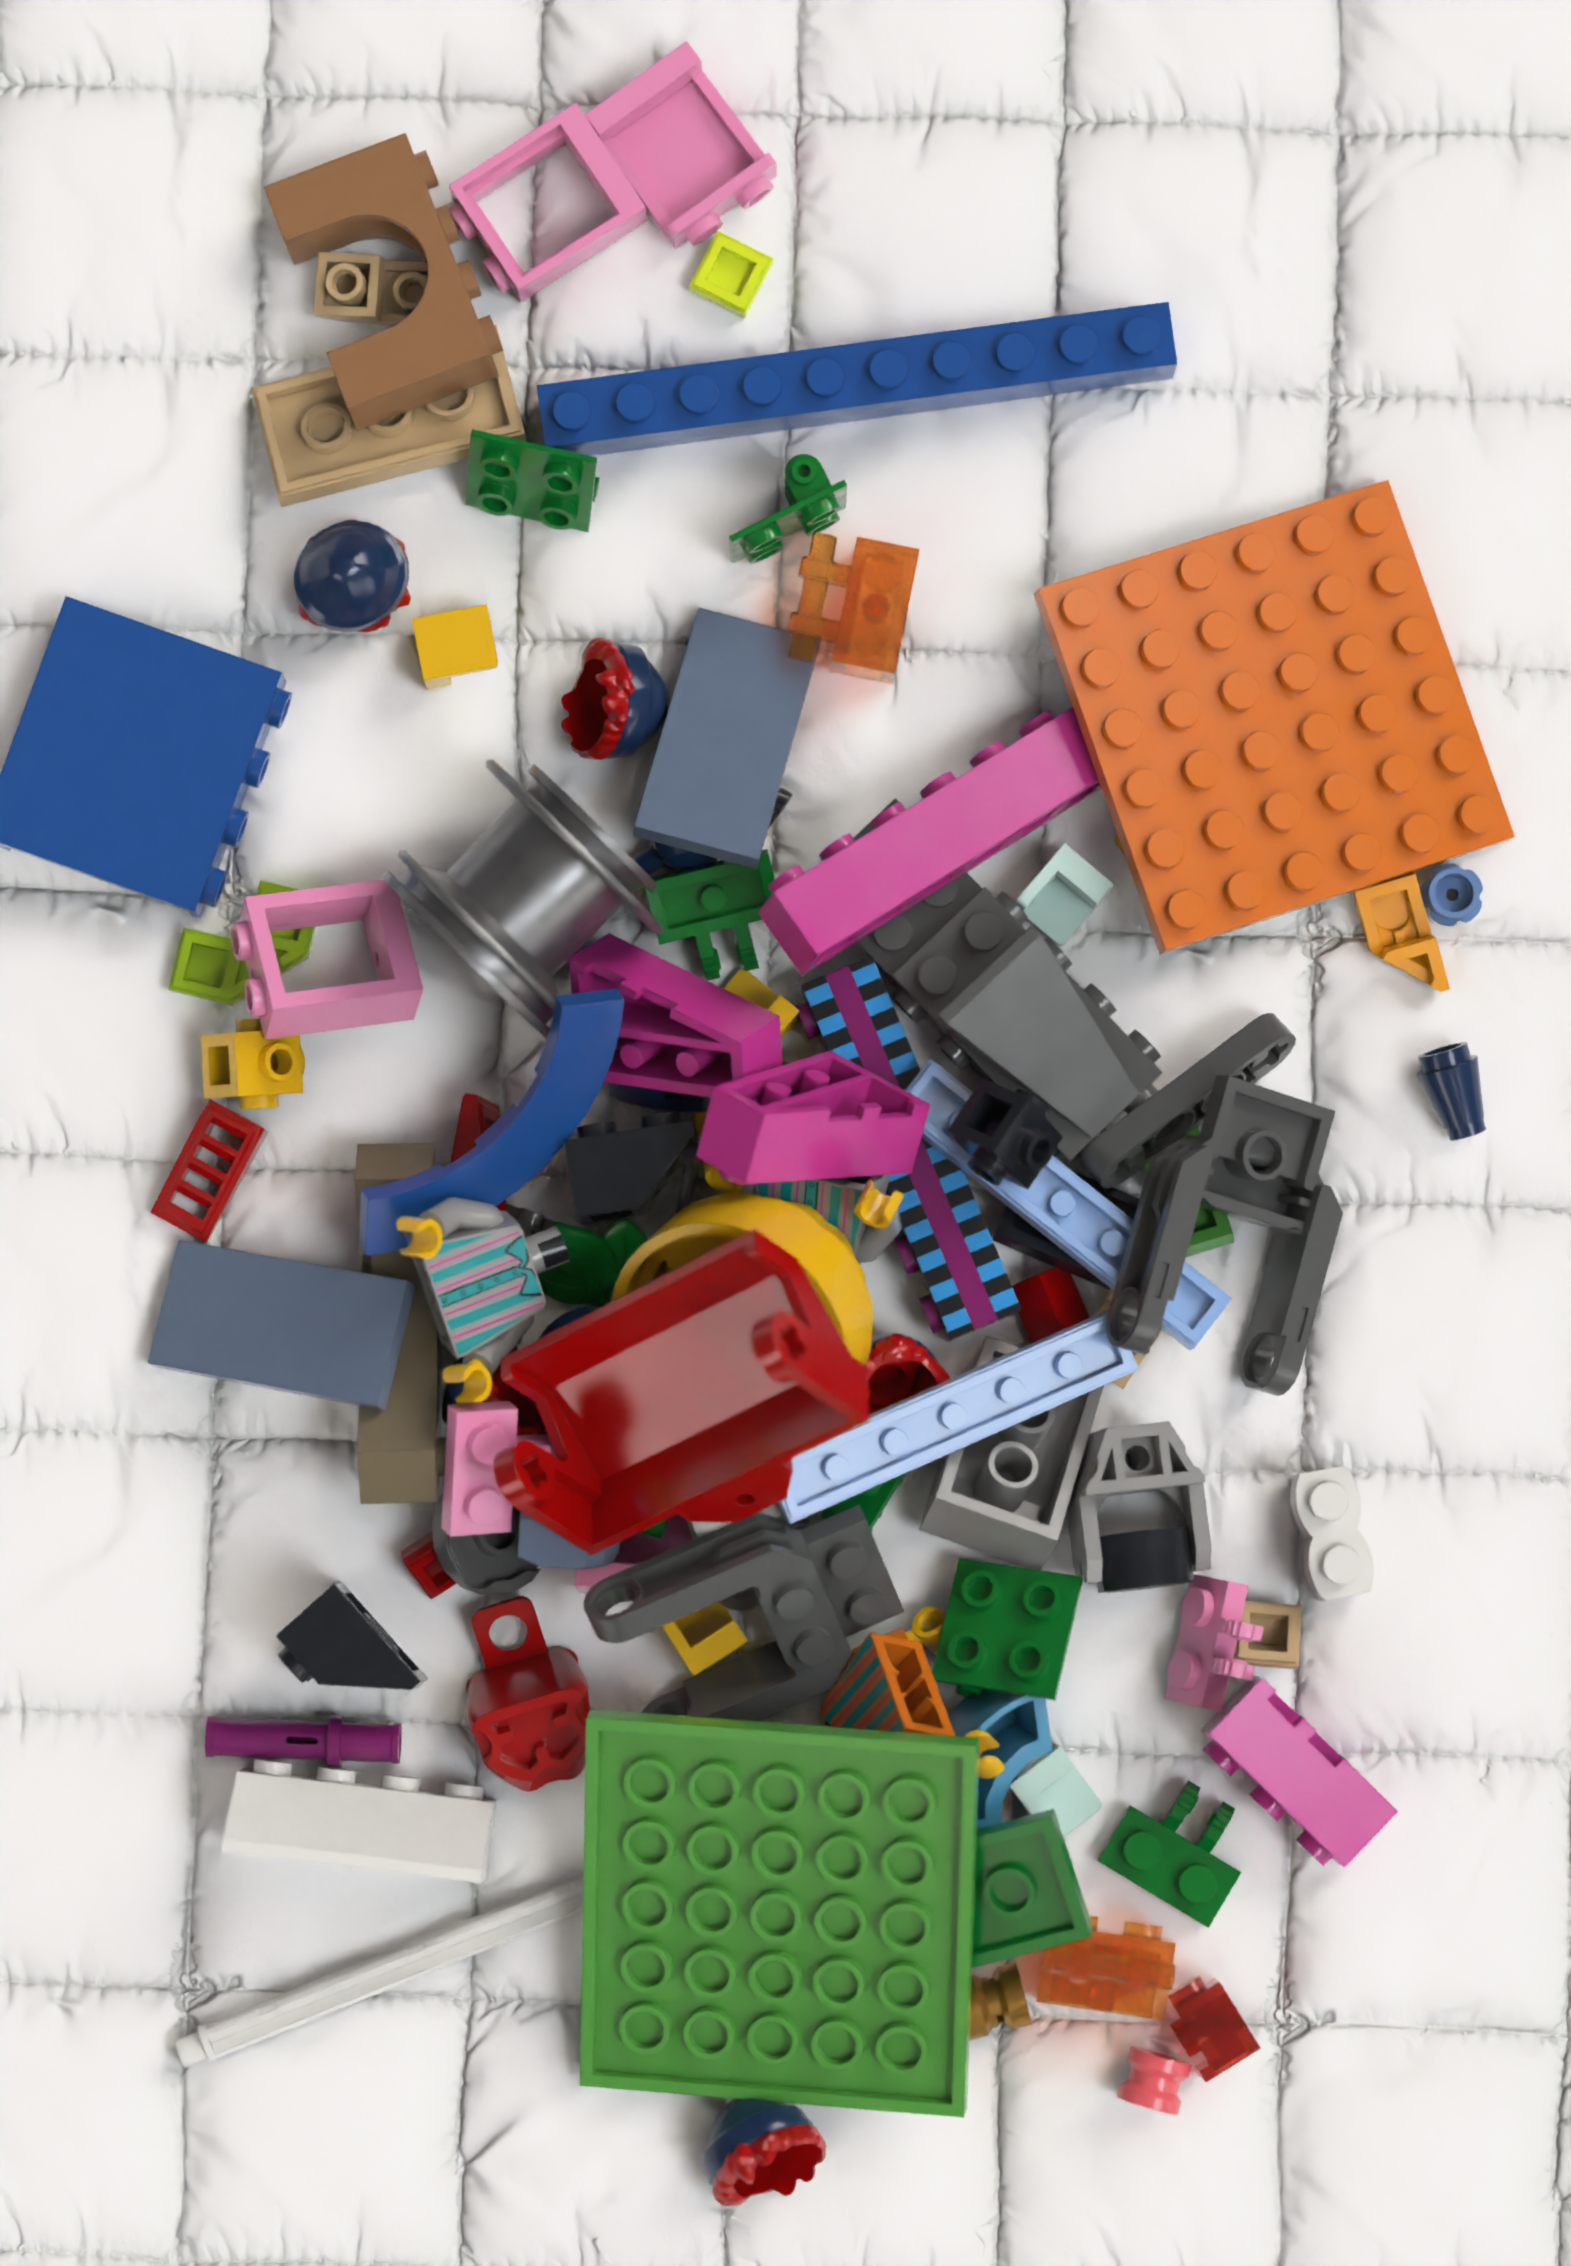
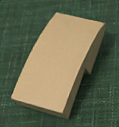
(367, 288)

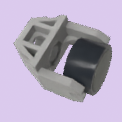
(1147, 1556)

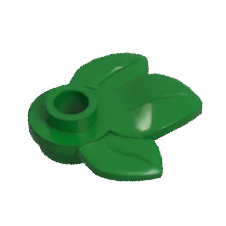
(592, 1263)

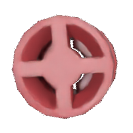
(1154, 2080)

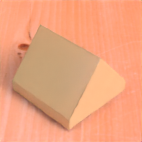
(1279, 1639)

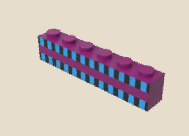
(938, 1212)

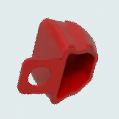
(527, 1703)

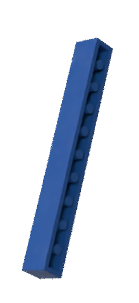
(859, 381)

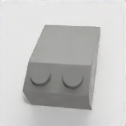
(1015, 1485)

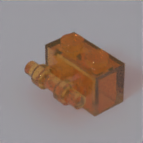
(873, 607)
(1111, 1971)

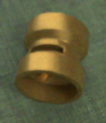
(998, 2001)

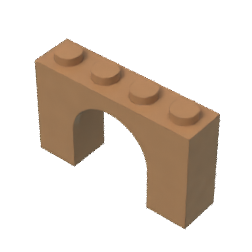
(442, 341)

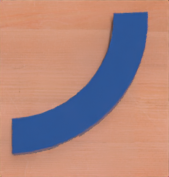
(525, 1135)

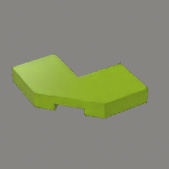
(209, 969)

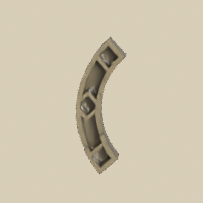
(402, 1446)

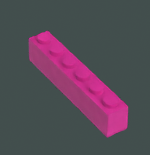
(931, 842)

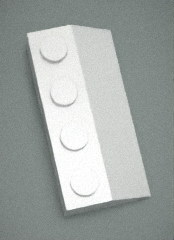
(360, 1824)

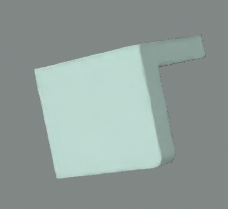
(1063, 895)
(1056, 1785)

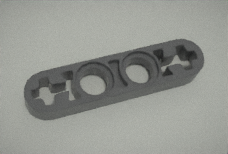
(1184, 1101)

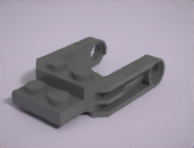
(1258, 1165)
(811, 1587)

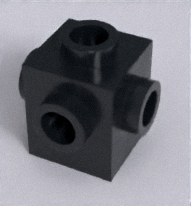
(1005, 1134)

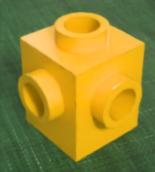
(250, 1066)

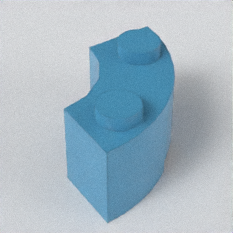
(1021, 1730)

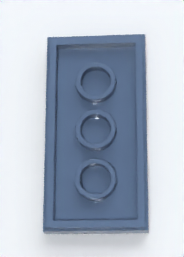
(725, 740)
(282, 1324)

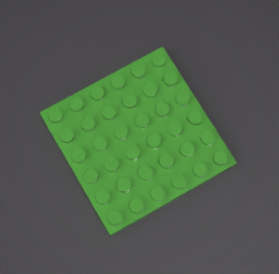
(778, 1912)

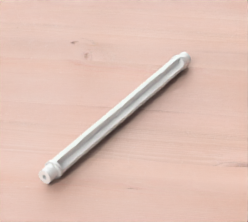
(382, 1972)

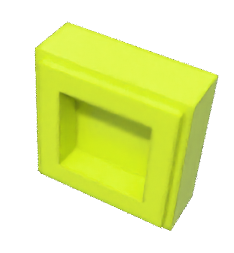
(730, 274)

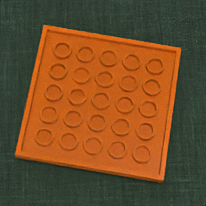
(1273, 716)

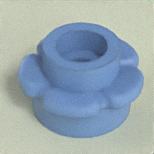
(1467, 886)

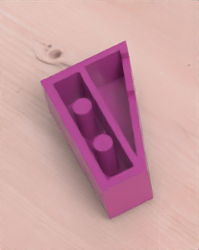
(675, 1025)
(811, 1124)

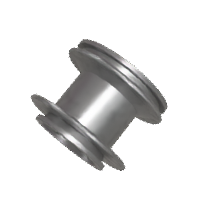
(527, 893)

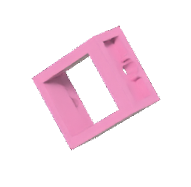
(577, 133)
(330, 1008)

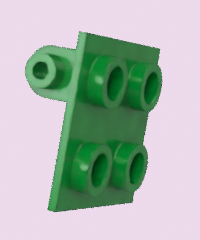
(531, 481)
(811, 508)
(1006, 1629)

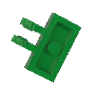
(711, 900)
(1170, 1864)

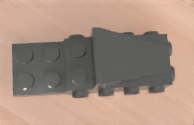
(1013, 1008)

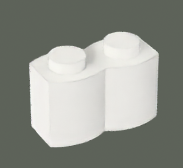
(1335, 1552)

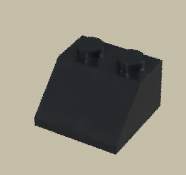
(345, 1646)

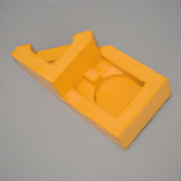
(1399, 929)

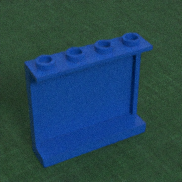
(138, 756)

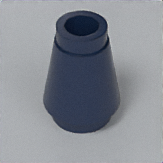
(1454, 1088)

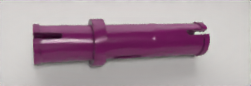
(304, 1740)

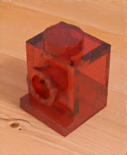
(1211, 2026)

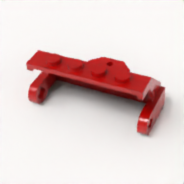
(681, 1399)

